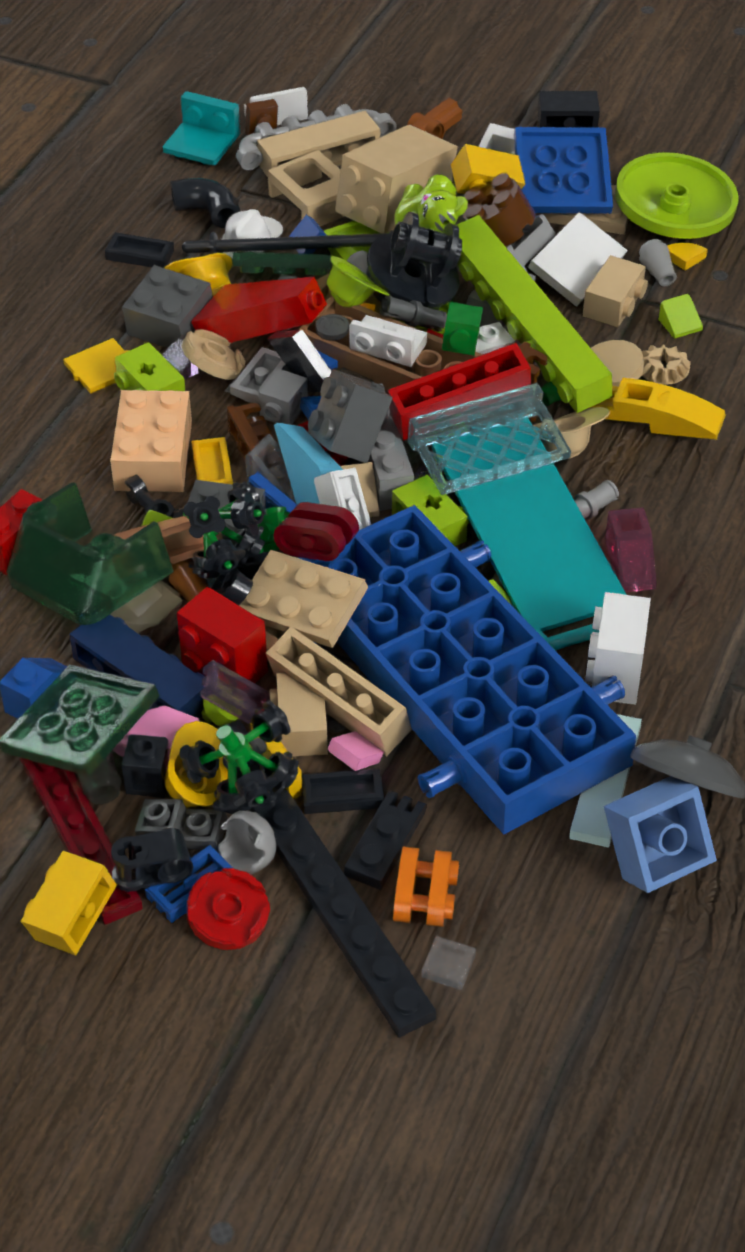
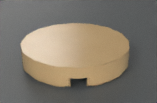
(212, 354)
(621, 359)

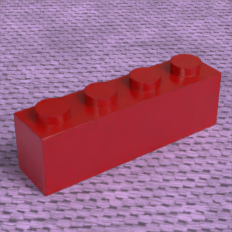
(459, 384)

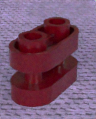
(316, 531)

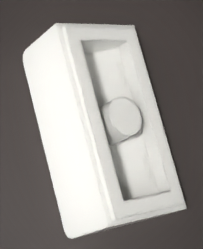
(343, 490)

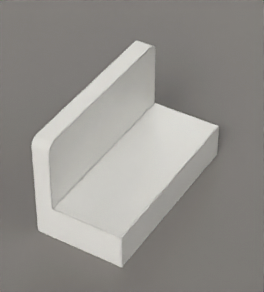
(289, 102)

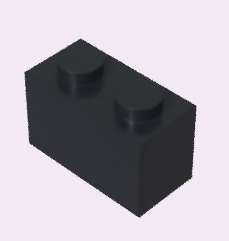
(568, 109)

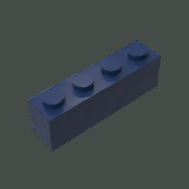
(120, 651)

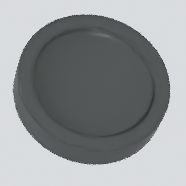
(332, 327)

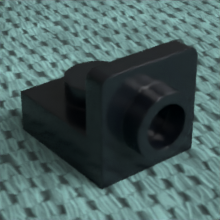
(145, 765)

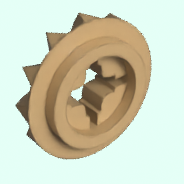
(676, 368)

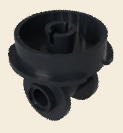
(416, 263)

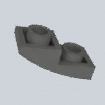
(198, 826)

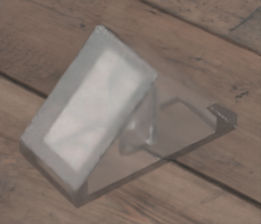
(268, 461)

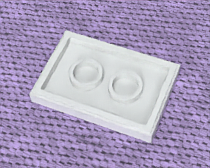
(575, 258)

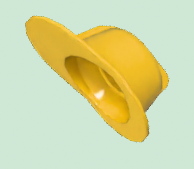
(209, 268)
(176, 778)

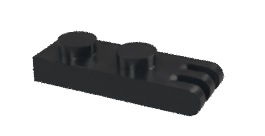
(383, 840)

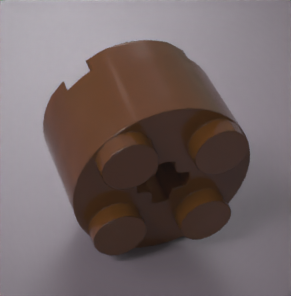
(501, 207)

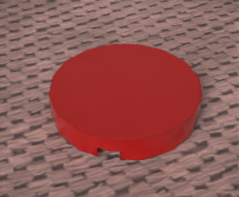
(228, 909)

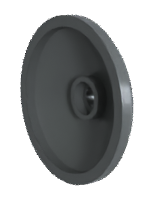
(691, 763)

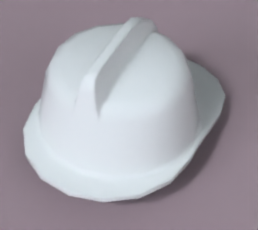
(251, 225)

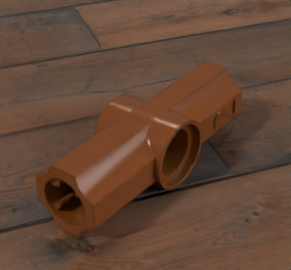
(437, 119)

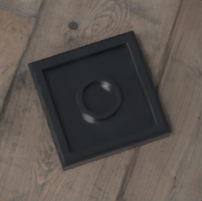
(301, 357)

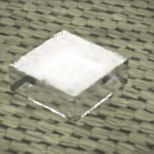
(448, 963)

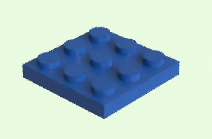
(565, 169)

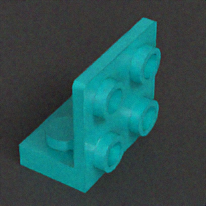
(206, 129)

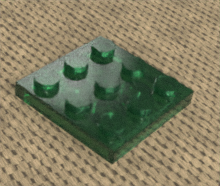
(282, 262)
(79, 719)

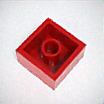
(222, 632)

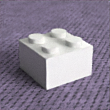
(619, 643)

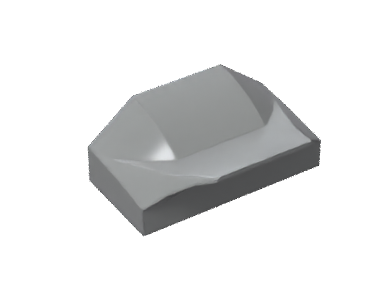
(256, 375)

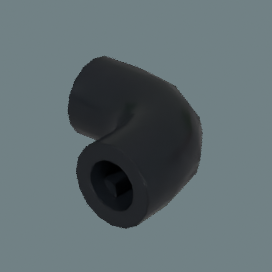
(205, 195)

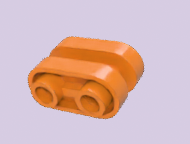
(439, 903)

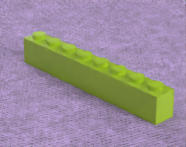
(532, 317)

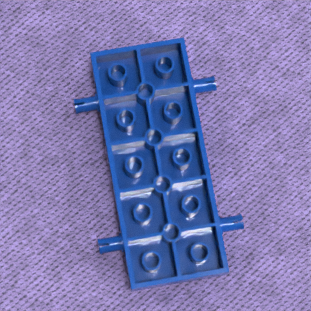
(475, 675)

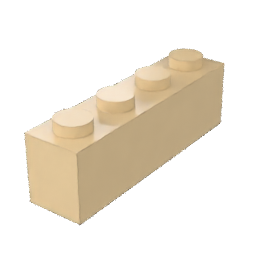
(329, 137)
(346, 693)

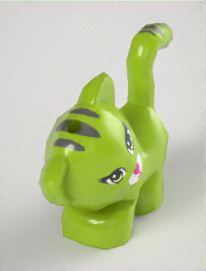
(434, 203)

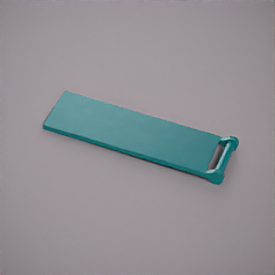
(537, 541)

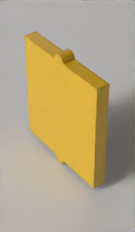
(95, 365)

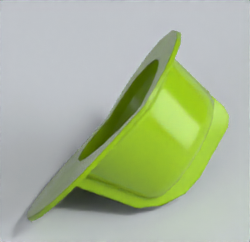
(349, 284)

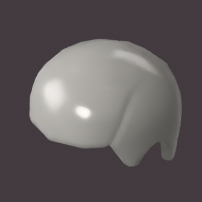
(247, 842)

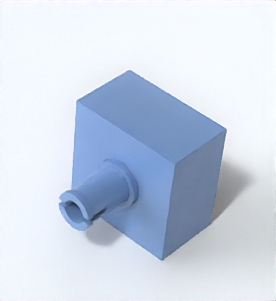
(660, 833)

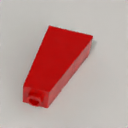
(261, 308)

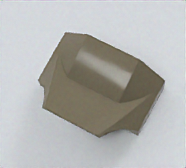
(149, 608)

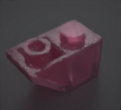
(631, 549)

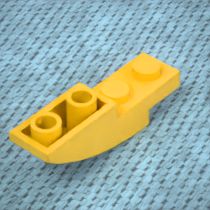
(664, 409)

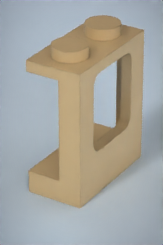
(316, 201)

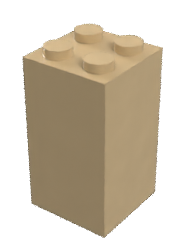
(379, 171)

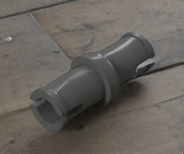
(413, 313)

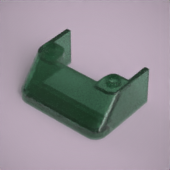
(80, 579)

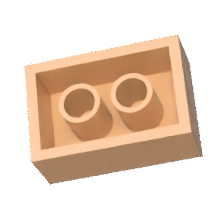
(152, 439)

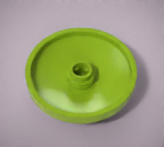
(676, 195)

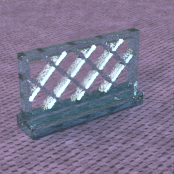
(478, 419)

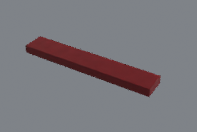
(79, 828)

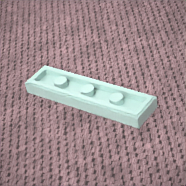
(590, 818)

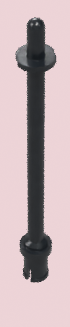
(214, 245)

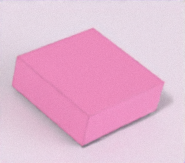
(355, 751)

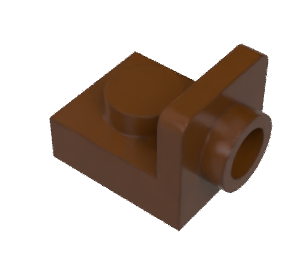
(261, 112)

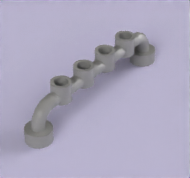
(251, 157)

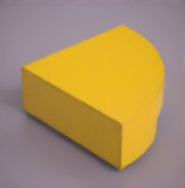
(686, 254)

